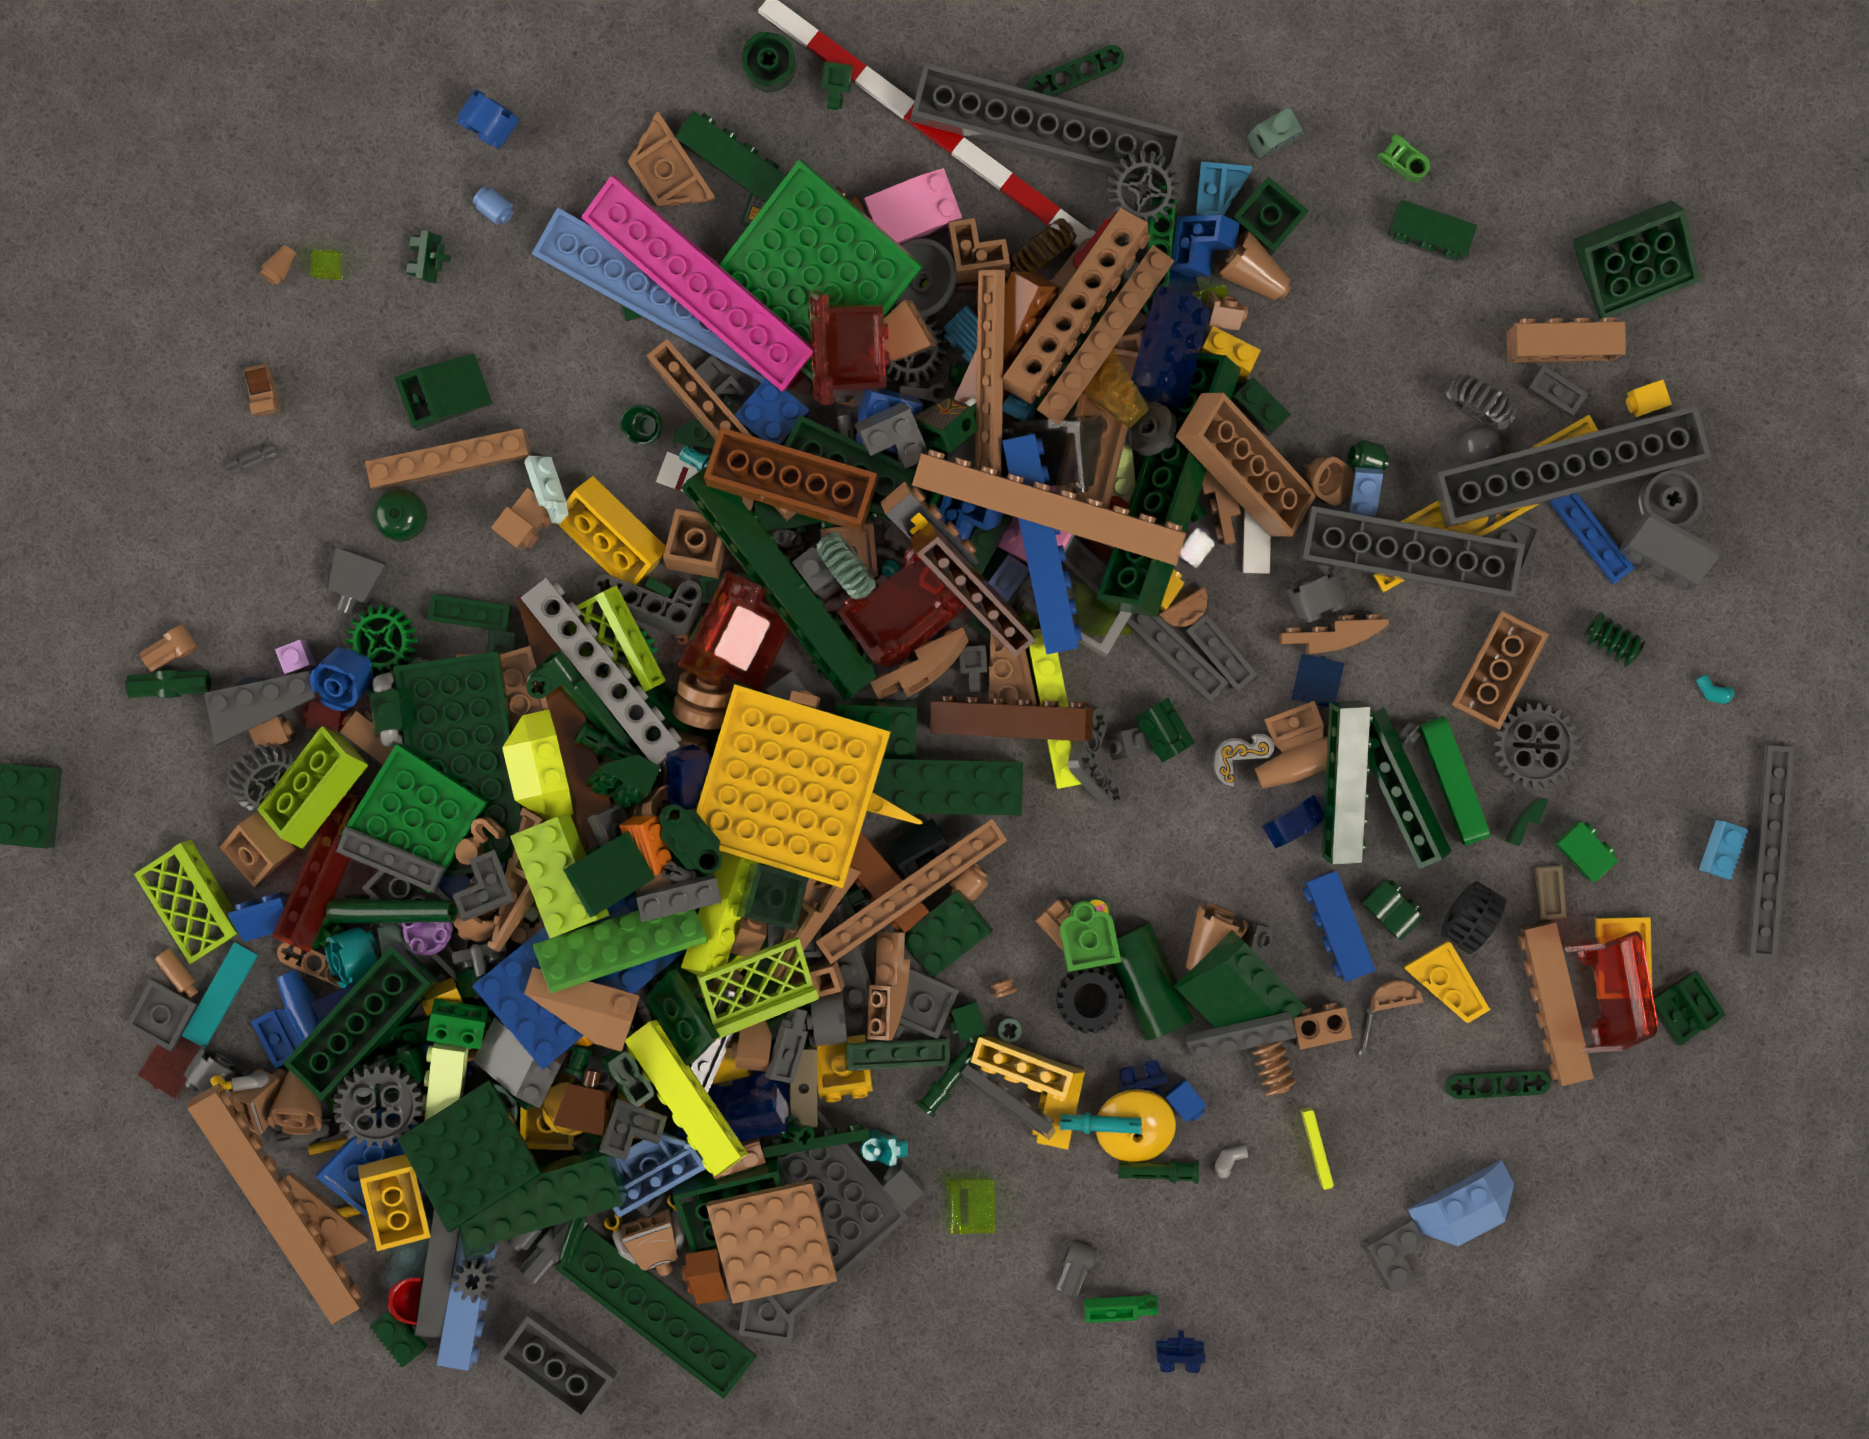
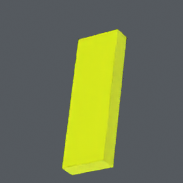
(1317, 1148)

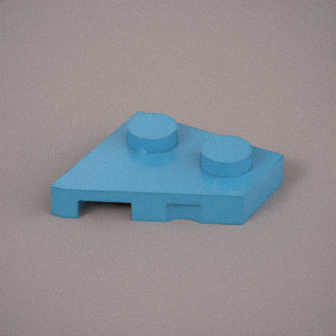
(1219, 186)

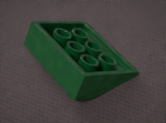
(1637, 259)
(1236, 986)
(695, 1192)

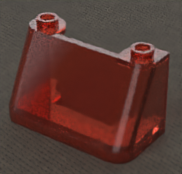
(901, 612)

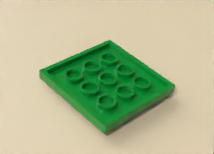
(417, 808)

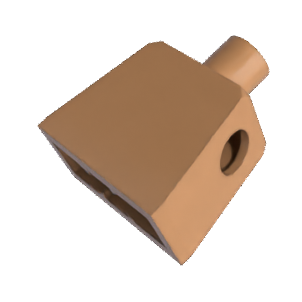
(907, 332)

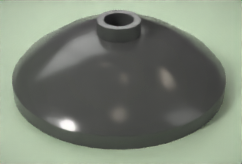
(938, 270)

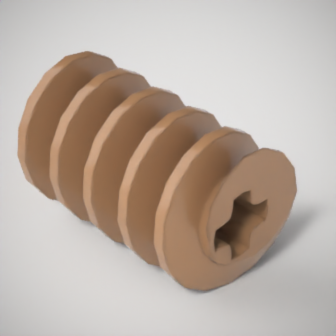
(1274, 1068)

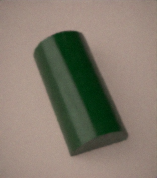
(1149, 983)

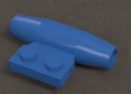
(287, 1028)

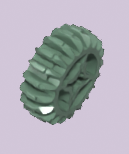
(846, 565)

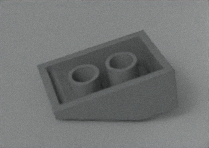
(513, 1067)

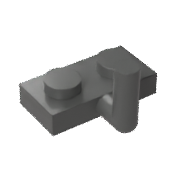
(476, 955)

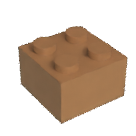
(693, 546)

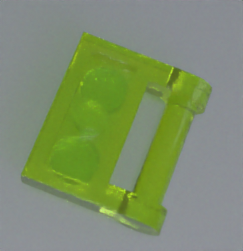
(980, 1206)

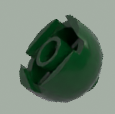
(400, 515)

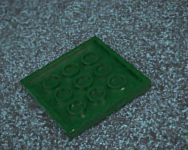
(469, 1156)

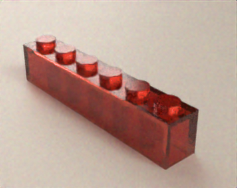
(317, 880)

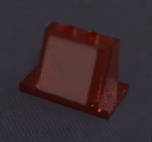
(846, 346)
(736, 635)

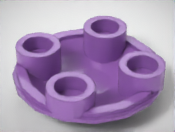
(426, 937)

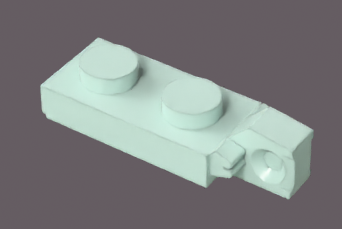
(547, 486)

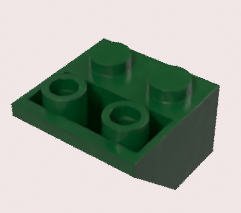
(625, 780)

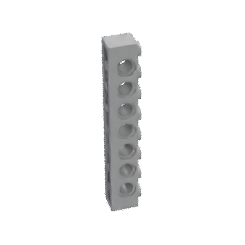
(538, 601)

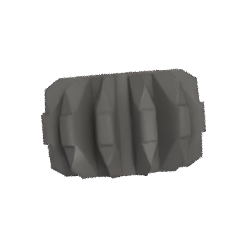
(465, 1273)

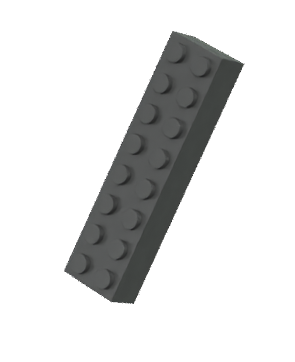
(1411, 552)

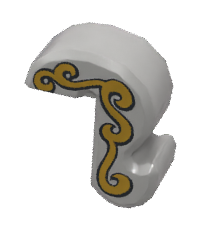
(1238, 749)

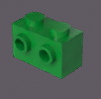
(457, 1024)

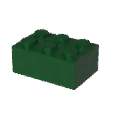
(887, 714)
(29, 804)

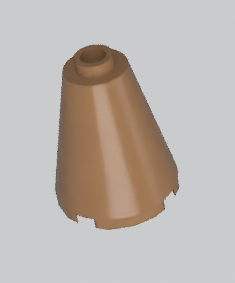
(1254, 269)
(1209, 929)
(295, 1108)

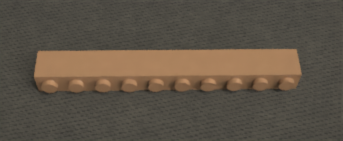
(1049, 508)
(275, 1203)

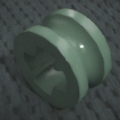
(1001, 1028)

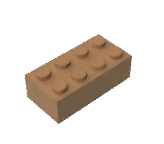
(1566, 341)

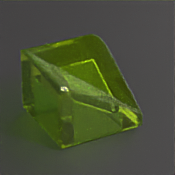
(326, 265)

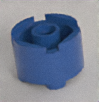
(488, 118)
(342, 678)

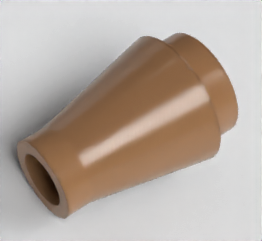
(278, 265)

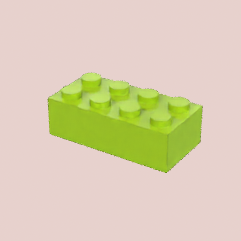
(312, 787)
(543, 856)

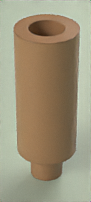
(176, 972)

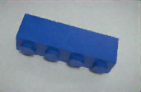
(1339, 926)

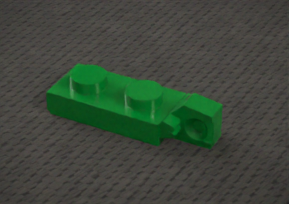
(1119, 1308)

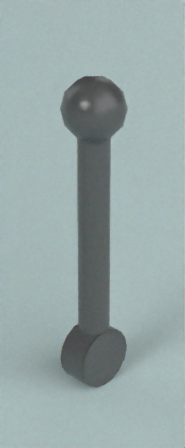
(1363, 1053)

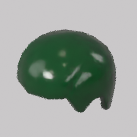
(641, 424)

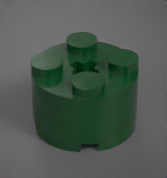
(775, 48)

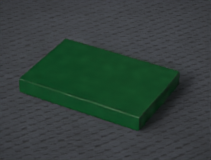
(609, 874)

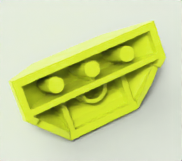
(537, 766)

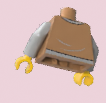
(254, 1095)
(650, 1240)

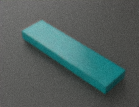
(220, 994)

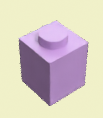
(295, 657)

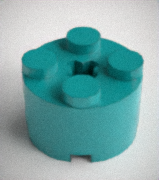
(350, 955)

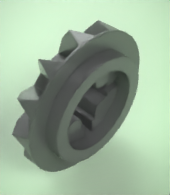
(790, 540)

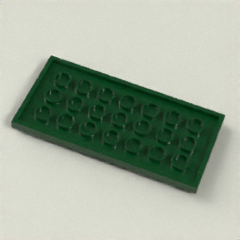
(459, 723)

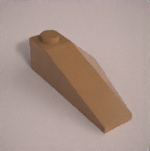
(590, 1008)

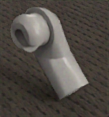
(1227, 1158)

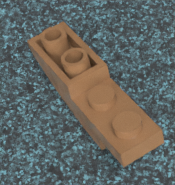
(1222, 505)
(1344, 633)
(932, 662)
(890, 987)

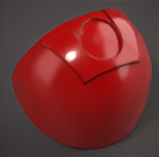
(404, 1300)

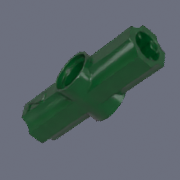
(168, 684)

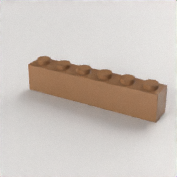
(448, 459)
(1556, 1003)

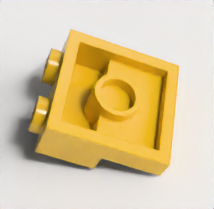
(832, 1077)

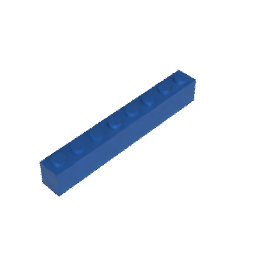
(1043, 553)

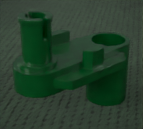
(690, 839)

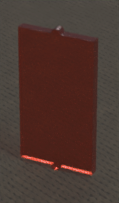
(167, 1068)

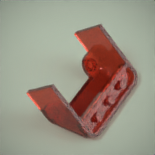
(1621, 989)

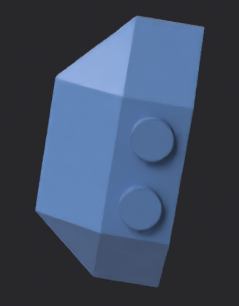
(655, 1169)
(1466, 1207)

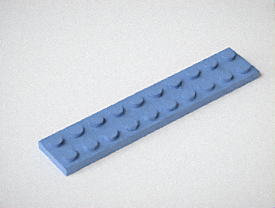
(594, 261)

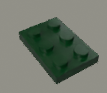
(946, 933)

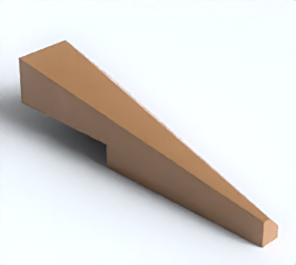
(817, 905)
(512, 913)

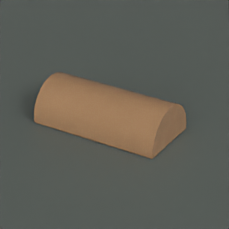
(1500, 670)

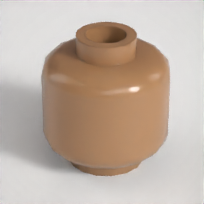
(970, 882)

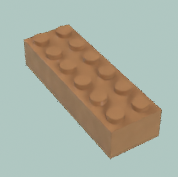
(1246, 464)

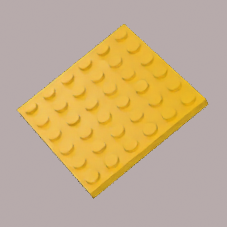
(791, 785)

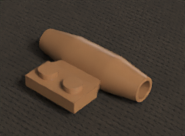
(1302, 744)

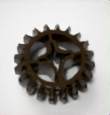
(1043, 247)

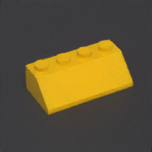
(611, 533)

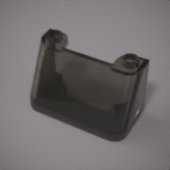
(1068, 448)

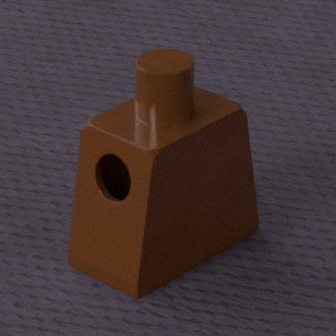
(585, 1105)

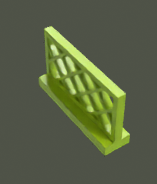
(627, 639)
(204, 885)
(769, 1005)

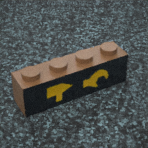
(911, 514)

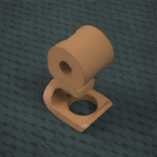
(472, 846)

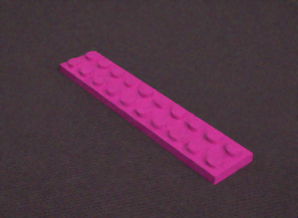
(698, 283)

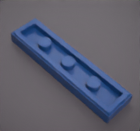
(1592, 537)

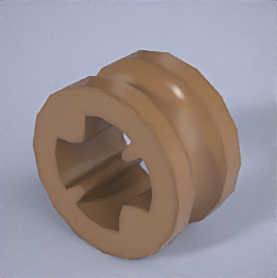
(1003, 987)

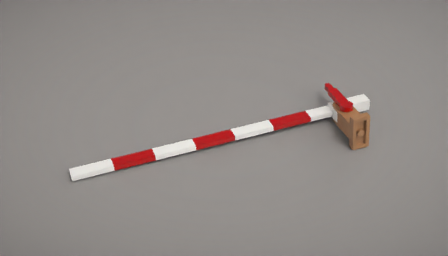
(952, 143)

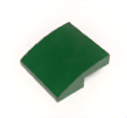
(1687, 1008)

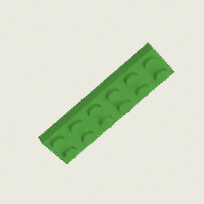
(614, 947)

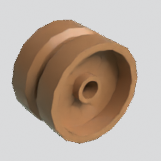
(701, 701)

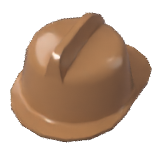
(1330, 479)

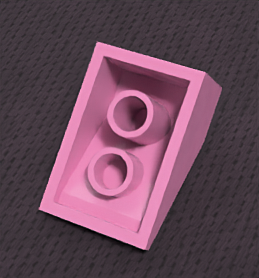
(914, 207)

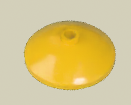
(1157, 1126)

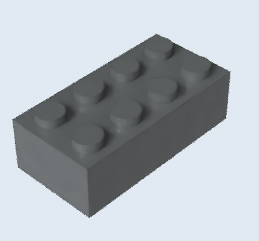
(557, 1365)

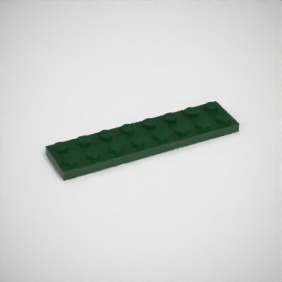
(657, 1313)

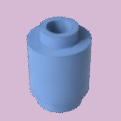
(493, 205)

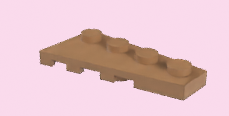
(1009, 675)

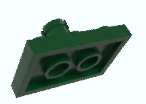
(682, 1017)

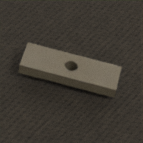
(804, 1101)

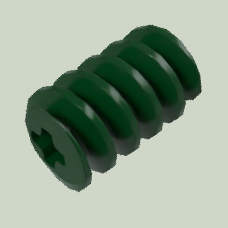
(1614, 639)

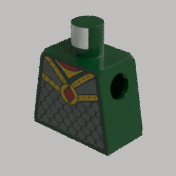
(947, 423)

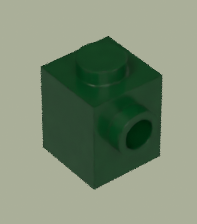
(968, 1022)

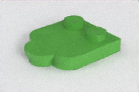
(1088, 938)

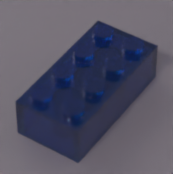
(1170, 346)
(751, 1106)

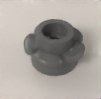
(1410, 734)

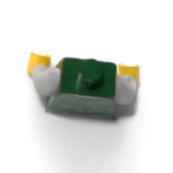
(386, 710)

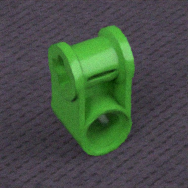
(1403, 158)

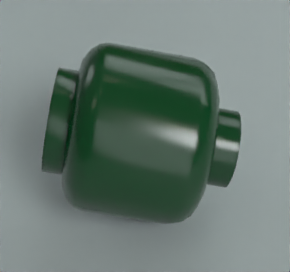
(1367, 455)

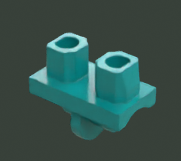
(884, 1148)

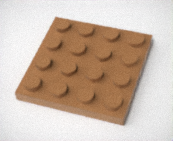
(772, 1241)

